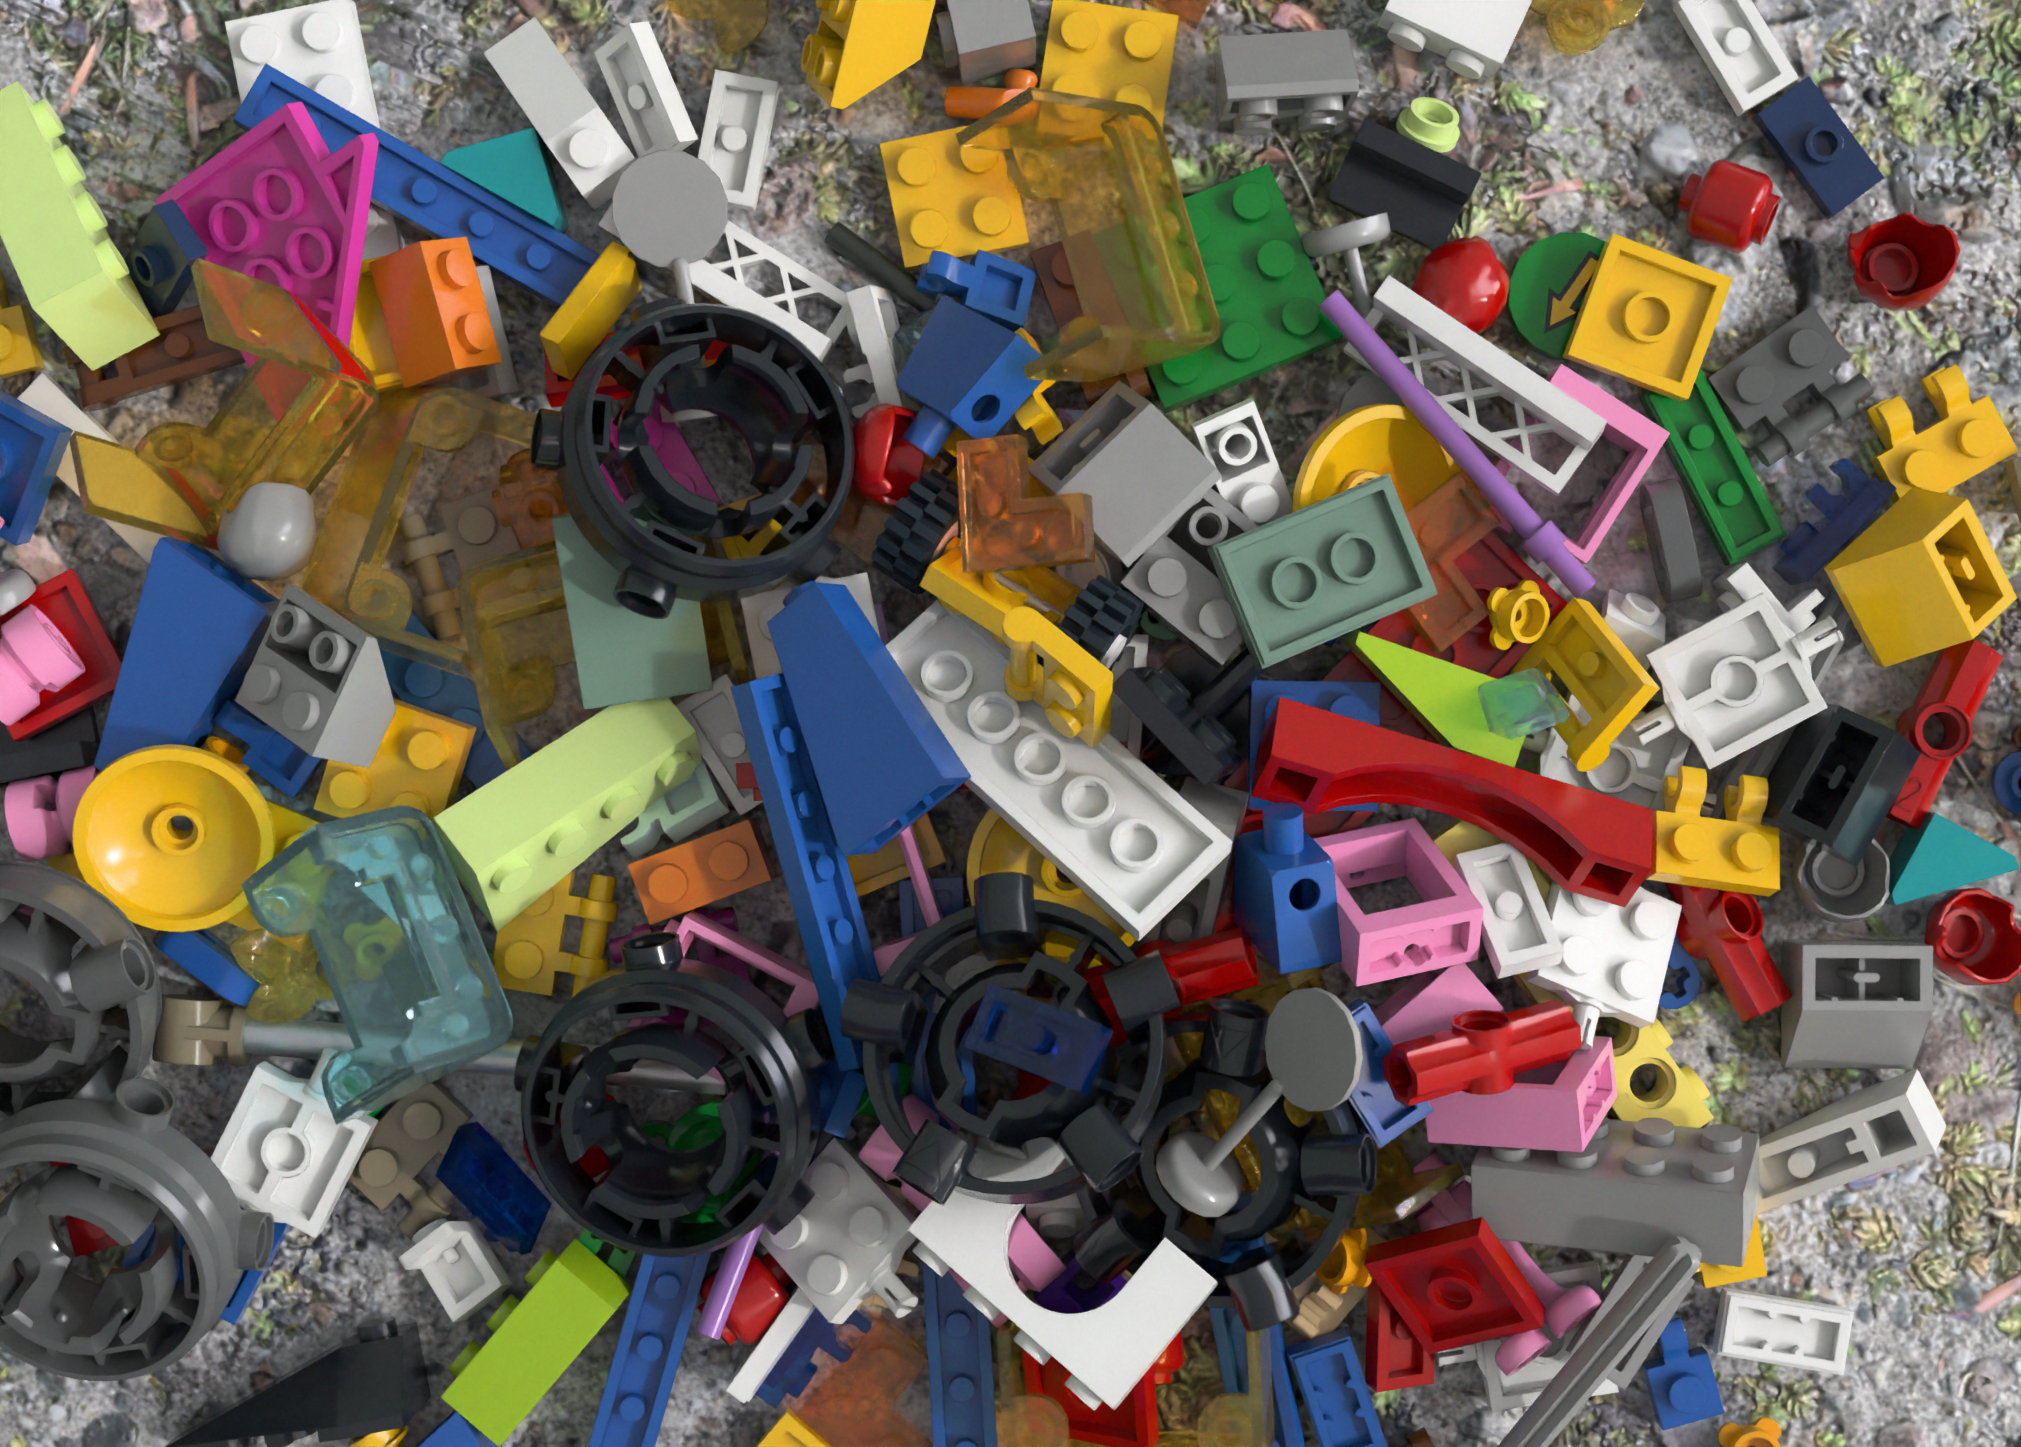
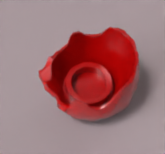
(1902, 261)
(1464, 282)

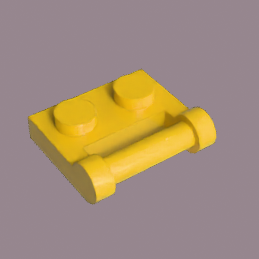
(1598, 674)
(1069, 686)

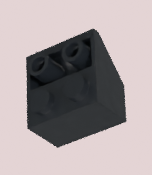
(1838, 781)

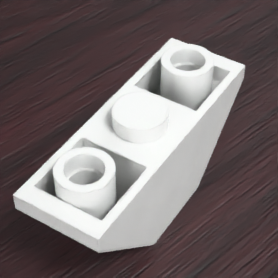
(1244, 457)

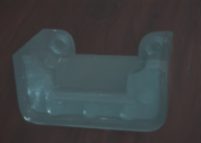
(393, 951)

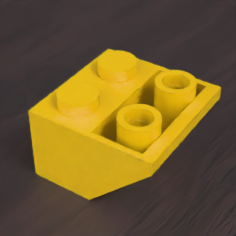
(863, 45)
(1920, 578)

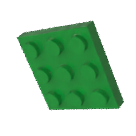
(1259, 287)

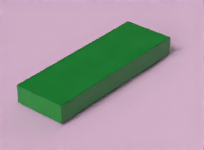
(1715, 471)

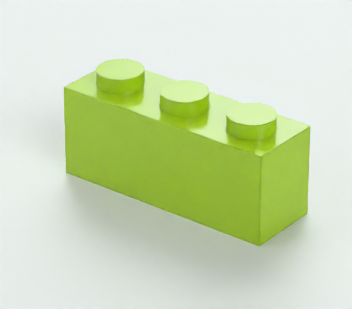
(534, 1340)

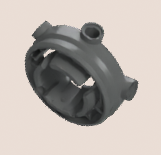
(39, 925)
(121, 1177)

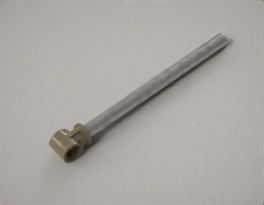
(202, 1030)

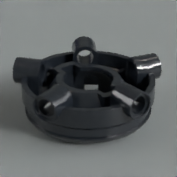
(761, 385)
(1011, 926)
(1298, 1166)
(649, 1184)

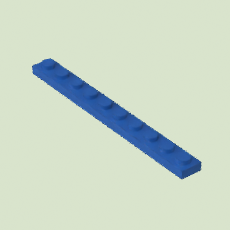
(955, 1329)

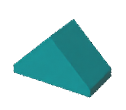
(516, 171)
(1942, 859)

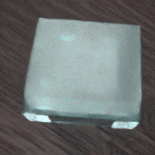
(1521, 704)

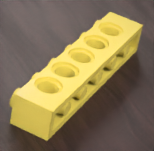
(1677, 1091)

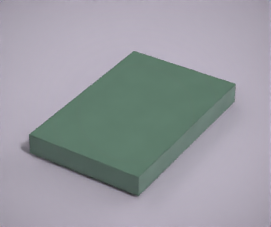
(1322, 571)
(616, 650)

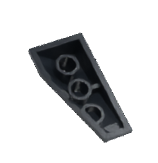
(345, 1392)

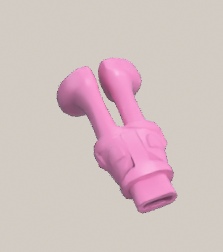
(1563, 1306)

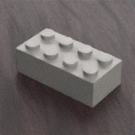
(1626, 1190)

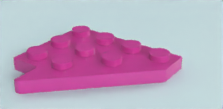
(287, 212)

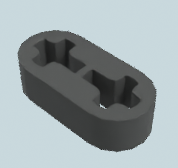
(1671, 540)

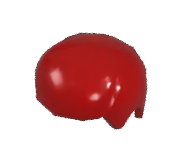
(883, 460)
(1974, 937)

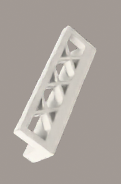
(714, 284)
(1499, 374)

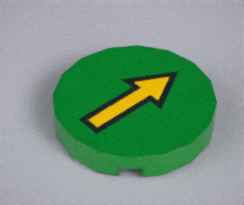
(1550, 289)

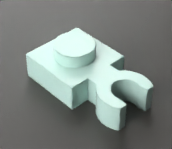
(678, 812)

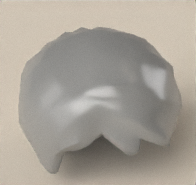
(269, 532)
(1839, 889)

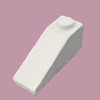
(561, 111)
(1849, 1140)

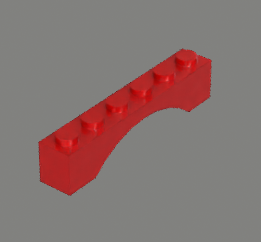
(1572, 833)

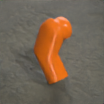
(976, 102)

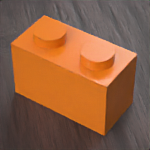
(435, 312)
(702, 870)

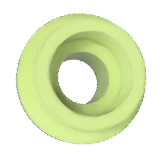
(1430, 124)

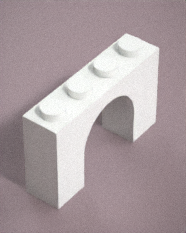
(1100, 1347)

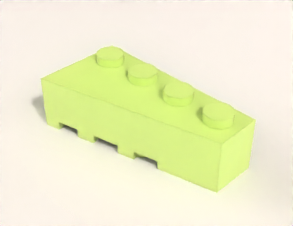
(61, 238)
(565, 803)

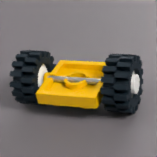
(925, 554)

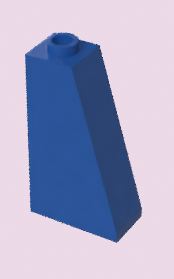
(185, 650)
(861, 720)

